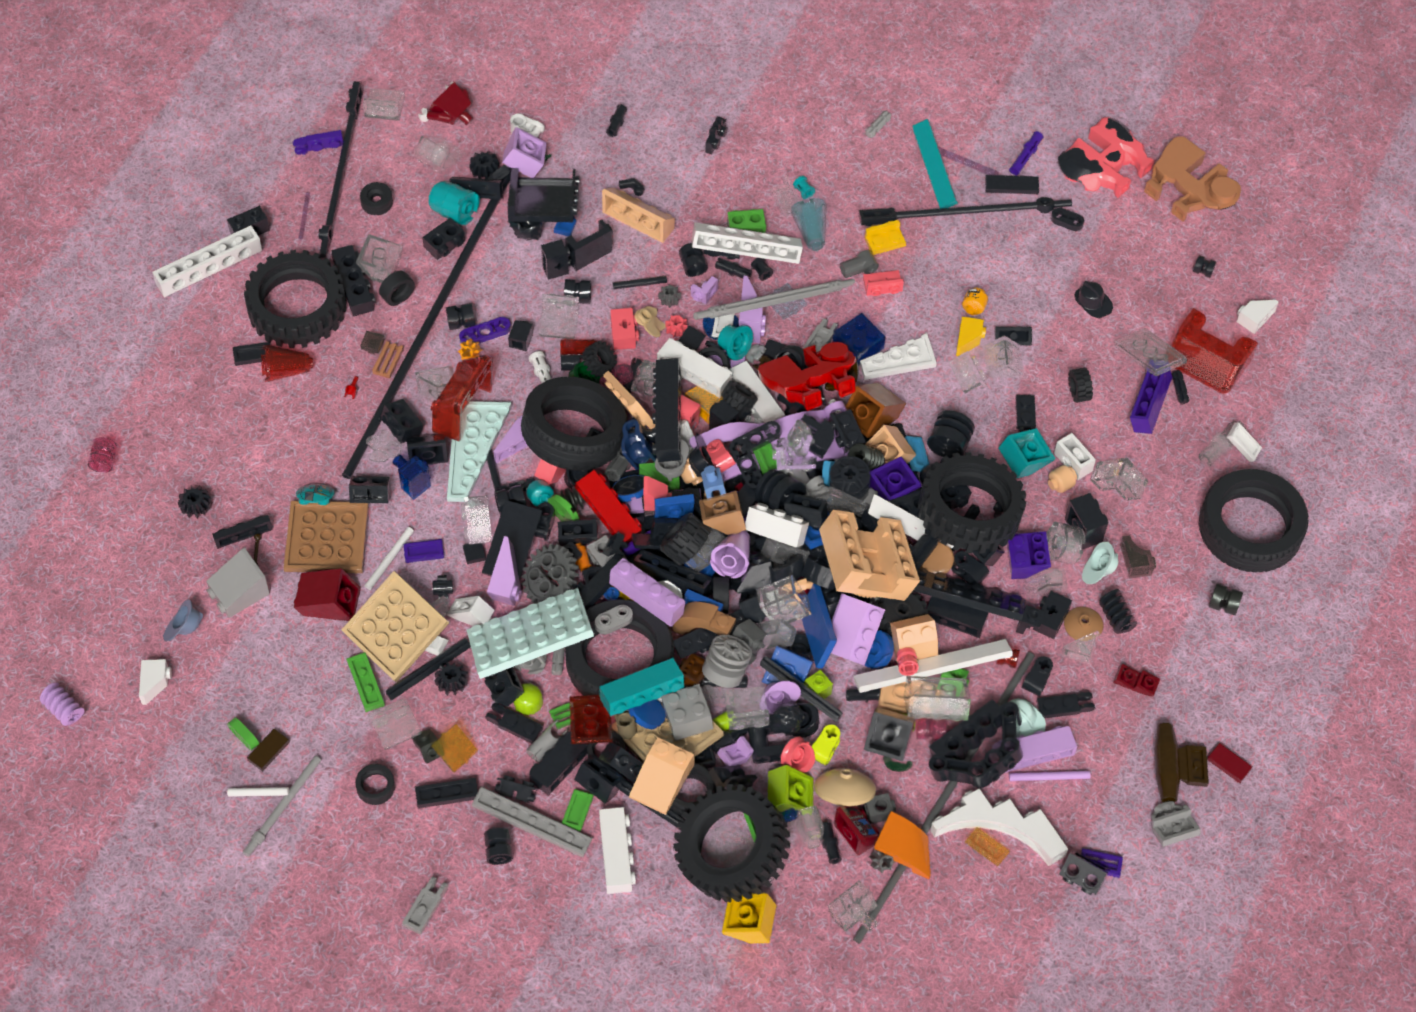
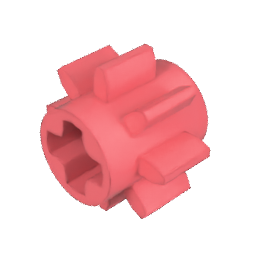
(676, 325)

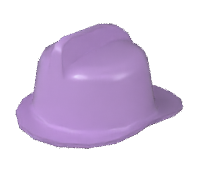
(781, 693)

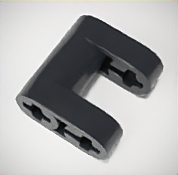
(759, 742)

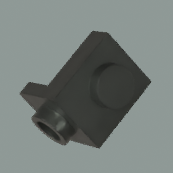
(424, 742)

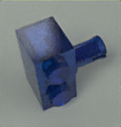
(413, 475)

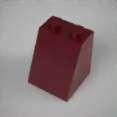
(327, 595)

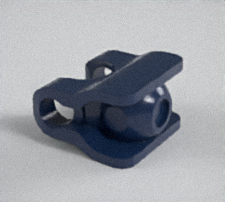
(635, 446)

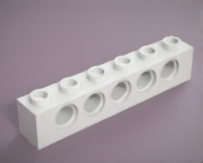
(746, 243)
(207, 261)

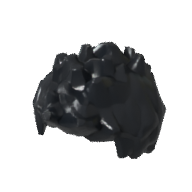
(527, 230)

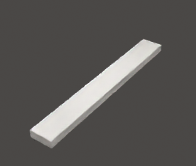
(935, 665)

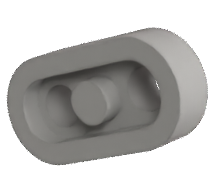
(614, 619)

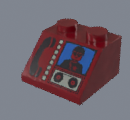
(855, 828)

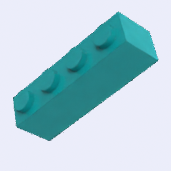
(641, 687)

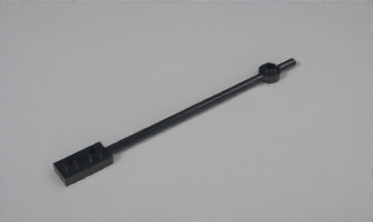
(353, 108)
(882, 216)

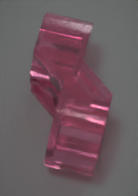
(621, 372)

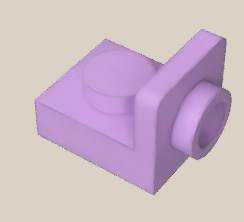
(706, 291)

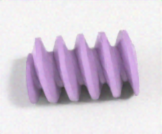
(61, 704)

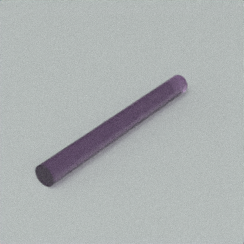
(974, 165)

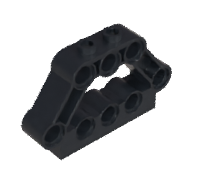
(966, 771)

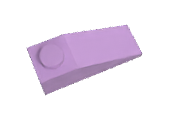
(511, 443)

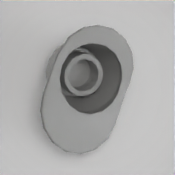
(674, 468)

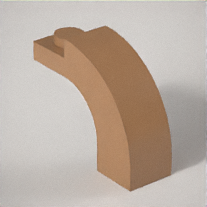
(703, 616)

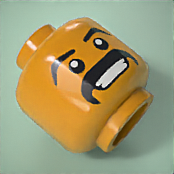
(975, 301)

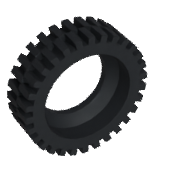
(756, 867)

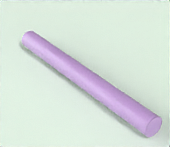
(1064, 775)

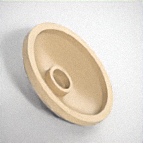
(845, 787)

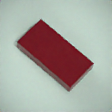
(1229, 763)

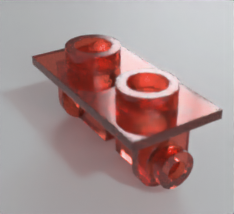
(571, 346)

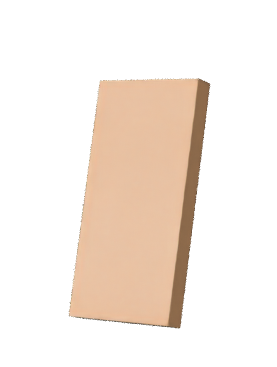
(628, 401)

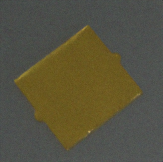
(454, 748)

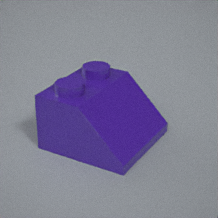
(893, 479)

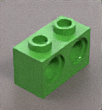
(747, 220)

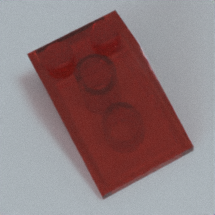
(589, 720)

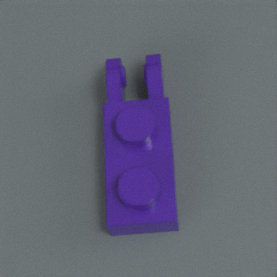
(318, 142)

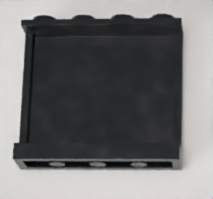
(542, 198)

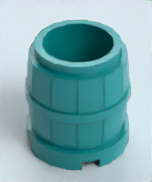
(453, 202)

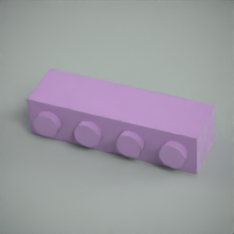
(647, 592)
(1044, 746)

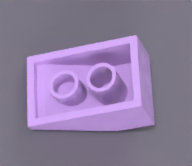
(754, 317)
(505, 579)

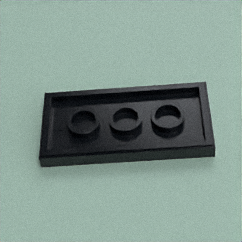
(520, 526)

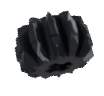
(483, 164)
(194, 501)
(451, 678)

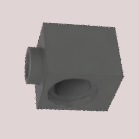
(874, 815)

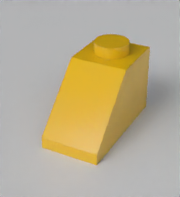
(970, 334)

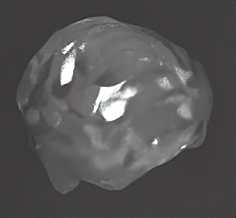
(799, 440)

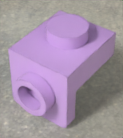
(736, 753)

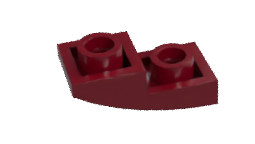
(1136, 681)

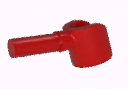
(351, 389)

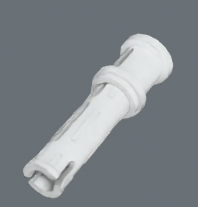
(540, 370)

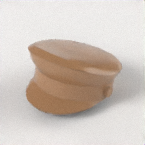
(939, 560)

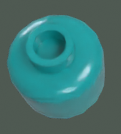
(539, 492)

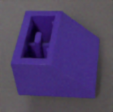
(1028, 554)

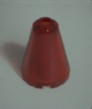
(283, 363)

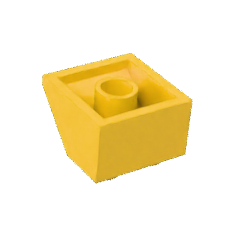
(750, 919)

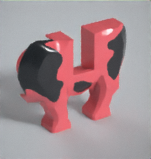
(1097, 169)

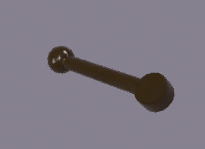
(257, 537)

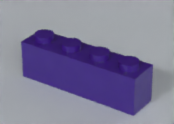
(1150, 402)

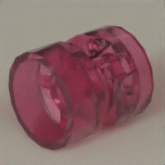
(102, 455)
(930, 728)

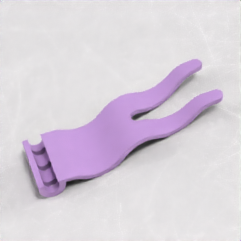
(731, 431)

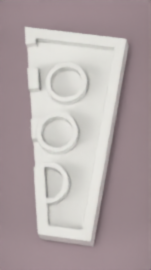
(909, 357)

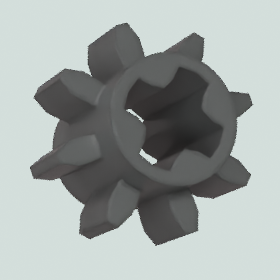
(669, 295)
(881, 861)

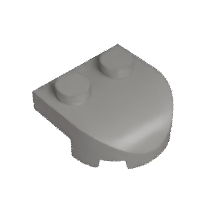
(1173, 823)

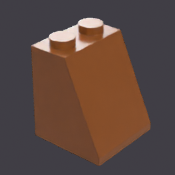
(874, 407)

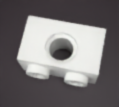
(1075, 455)

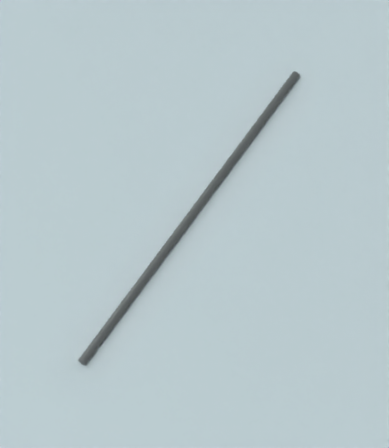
(941, 801)

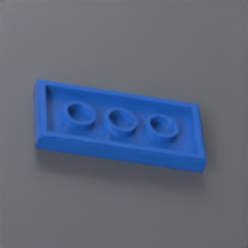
(819, 627)

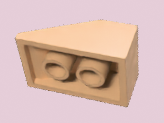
(916, 634)
(662, 775)

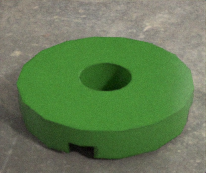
(562, 508)

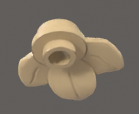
(648, 319)

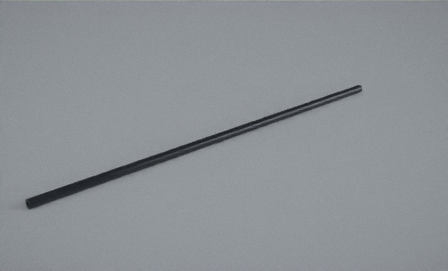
(423, 332)

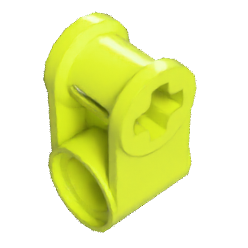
(824, 746)

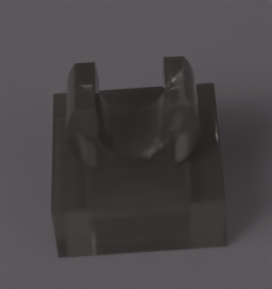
(372, 342)

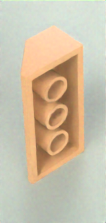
(637, 214)

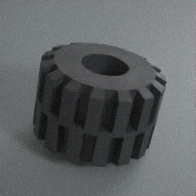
(900, 610)

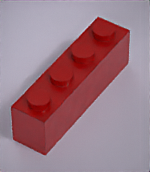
(607, 506)

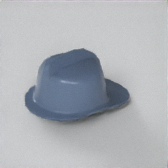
(184, 622)

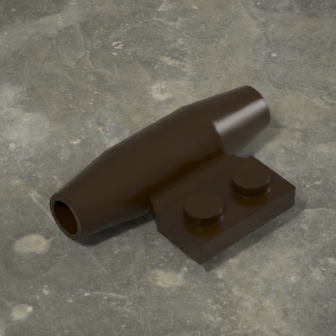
(1177, 763)

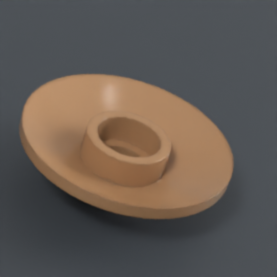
(1078, 629)

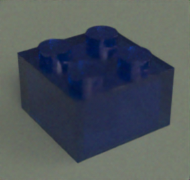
(861, 337)

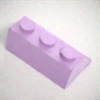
(855, 628)

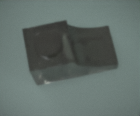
(1137, 561)

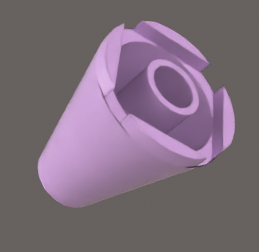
(732, 555)

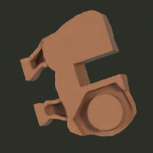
(1176, 163)

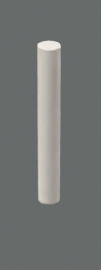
(271, 791)

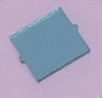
(787, 309)

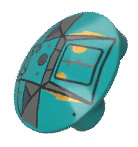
(315, 494)

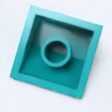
(1026, 452)

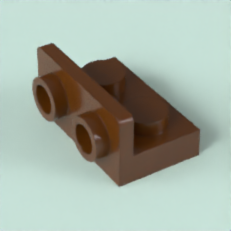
(692, 670)

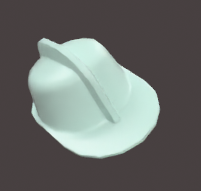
(1100, 564)
(1031, 718)

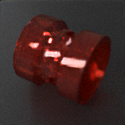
(1011, 661)

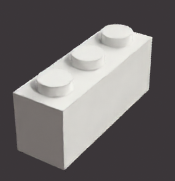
(776, 525)

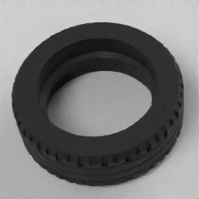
(568, 450)
(1241, 553)
(643, 621)

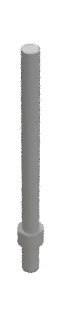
(259, 836)

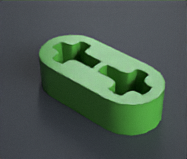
(243, 733)

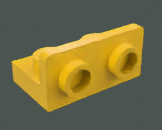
(884, 237)

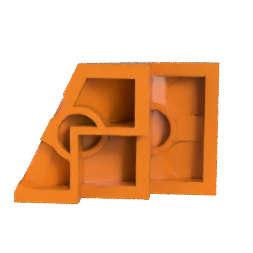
(905, 844)

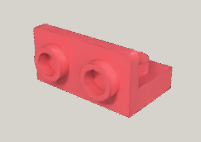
(883, 283)

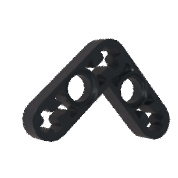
(748, 447)

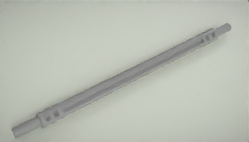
(773, 299)

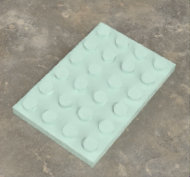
(529, 633)

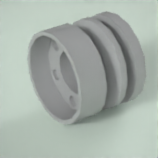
(726, 661)

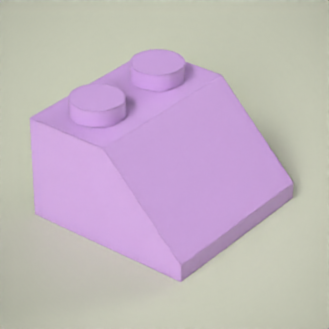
(524, 152)

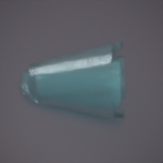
(811, 222)

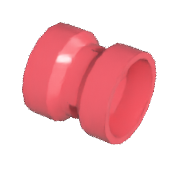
(907, 661)

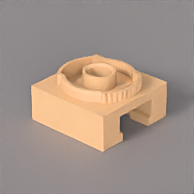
(869, 561)

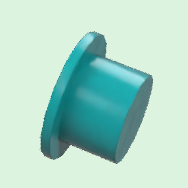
(736, 341)

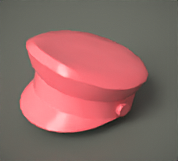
(798, 755)

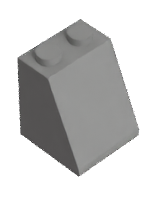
(237, 584)

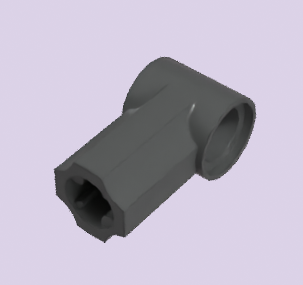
(862, 263)
(617, 467)

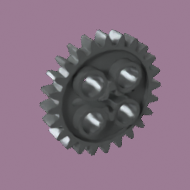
(560, 567)

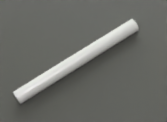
(389, 558)

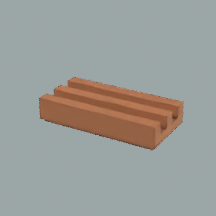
(392, 347)

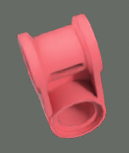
(719, 455)

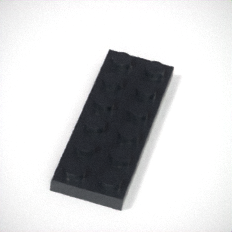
(970, 595)

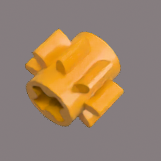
(466, 347)

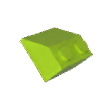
(790, 788)

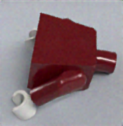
(449, 106)

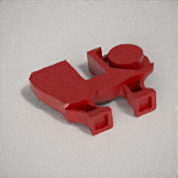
(824, 366)

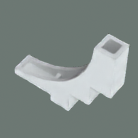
(1004, 817)

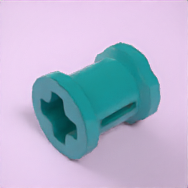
(804, 187)

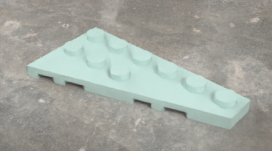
(479, 431)

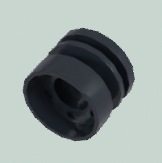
(950, 434)
(851, 466)
(776, 487)

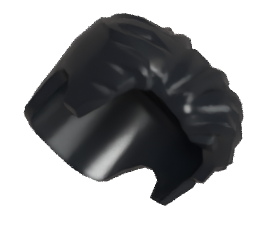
(786, 719)

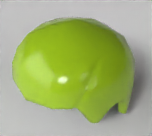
(530, 700)

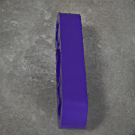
(499, 331)

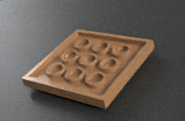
(326, 537)

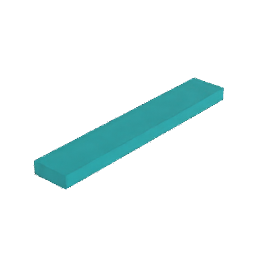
(934, 164)

